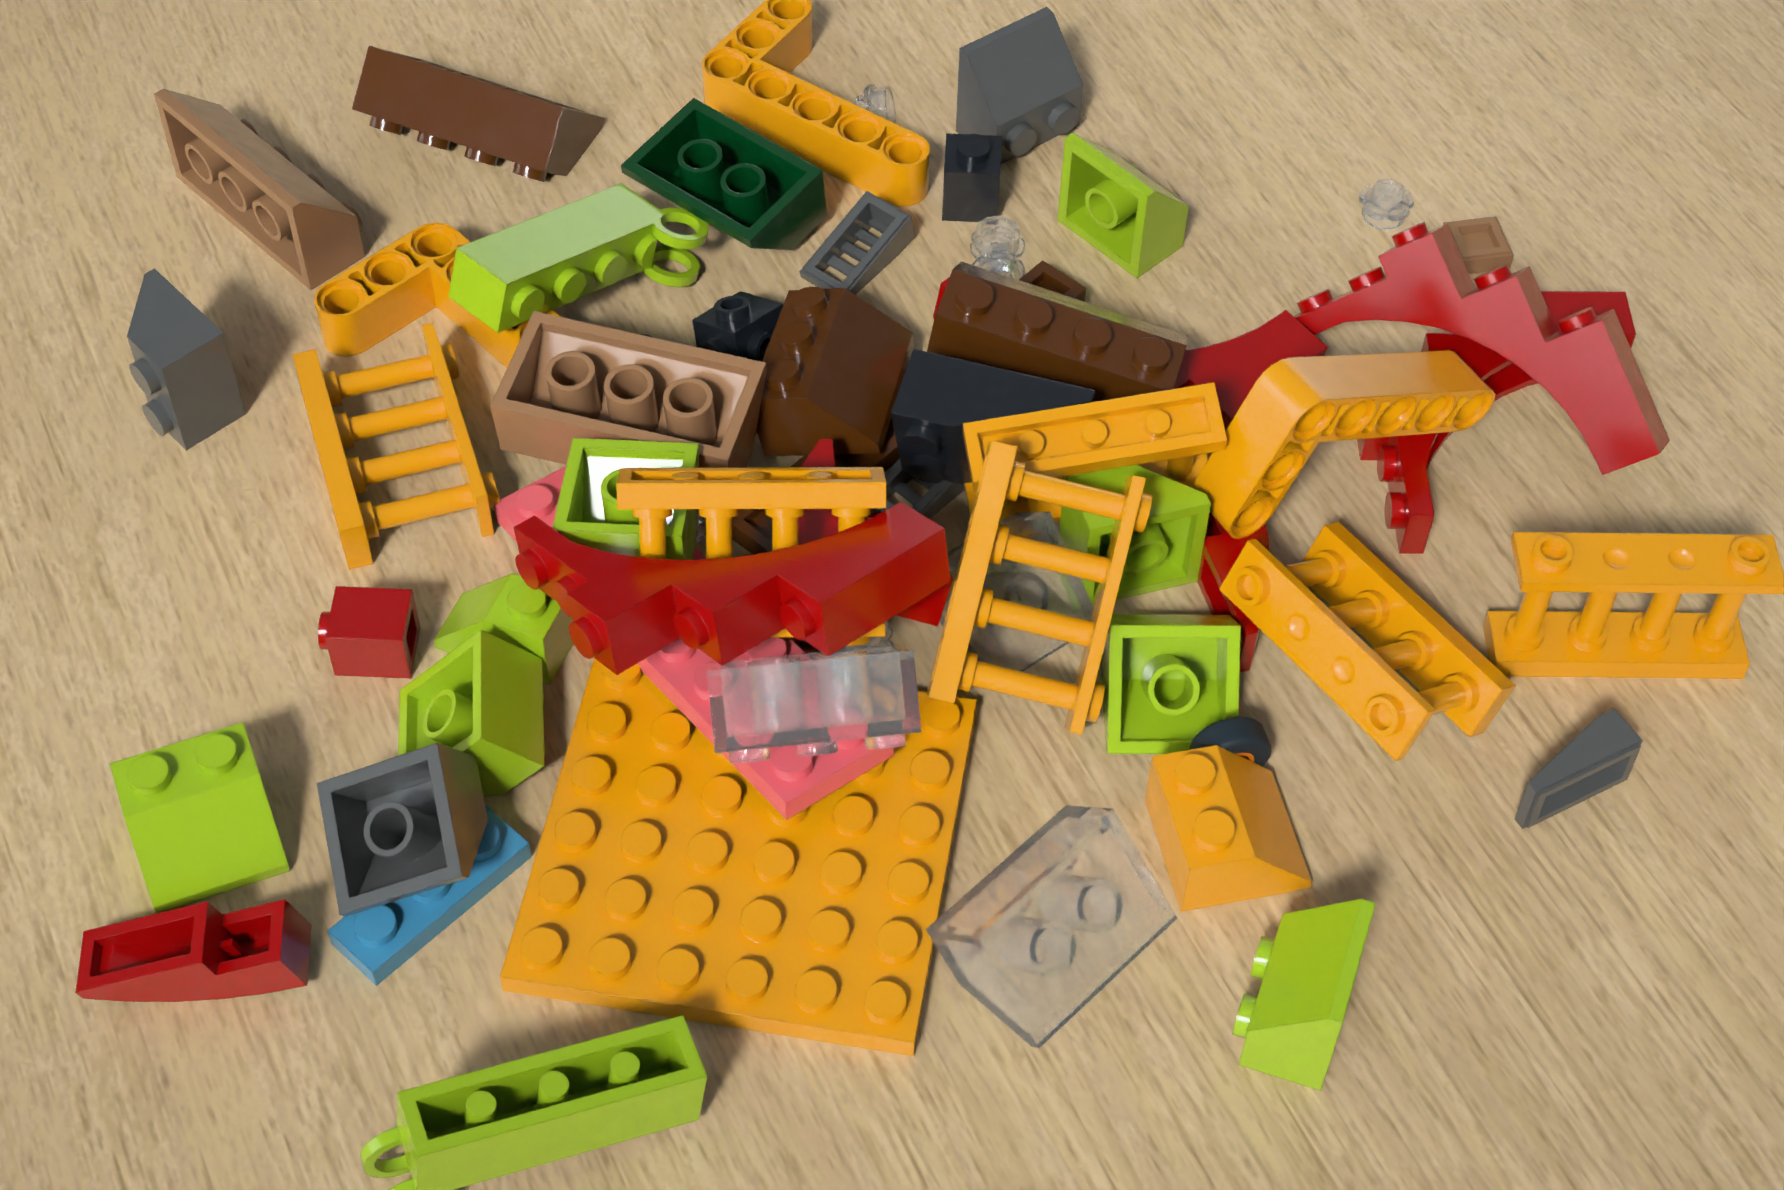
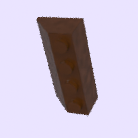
(473, 113)
(1052, 336)

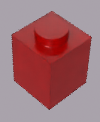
(371, 632)

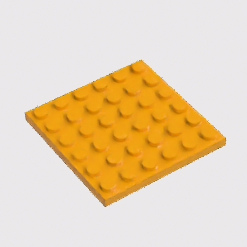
(696, 899)

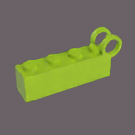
(571, 255)
(542, 1108)

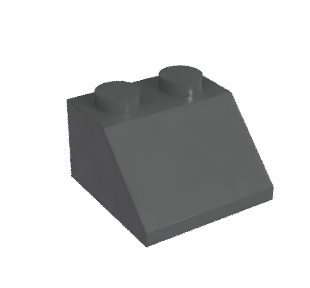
(1019, 85)
(181, 365)
(402, 826)

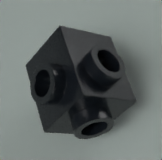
(738, 325)

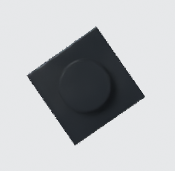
(971, 177)

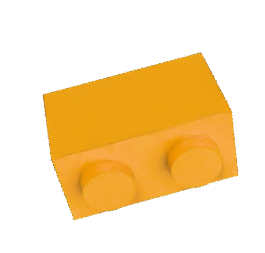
(1222, 828)

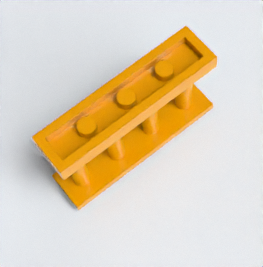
(1154, 430)
(349, 476)
(723, 491)
(976, 606)
(1389, 616)
(1631, 643)

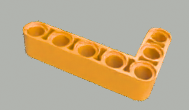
(753, 85)
(398, 288)
(1327, 401)

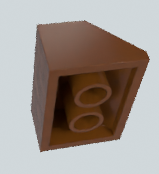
(831, 374)

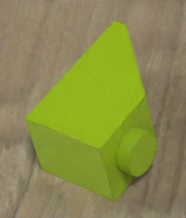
(515, 615)

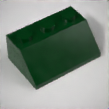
(731, 178)

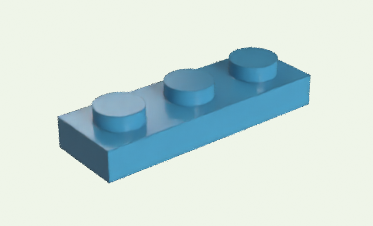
(392, 933)

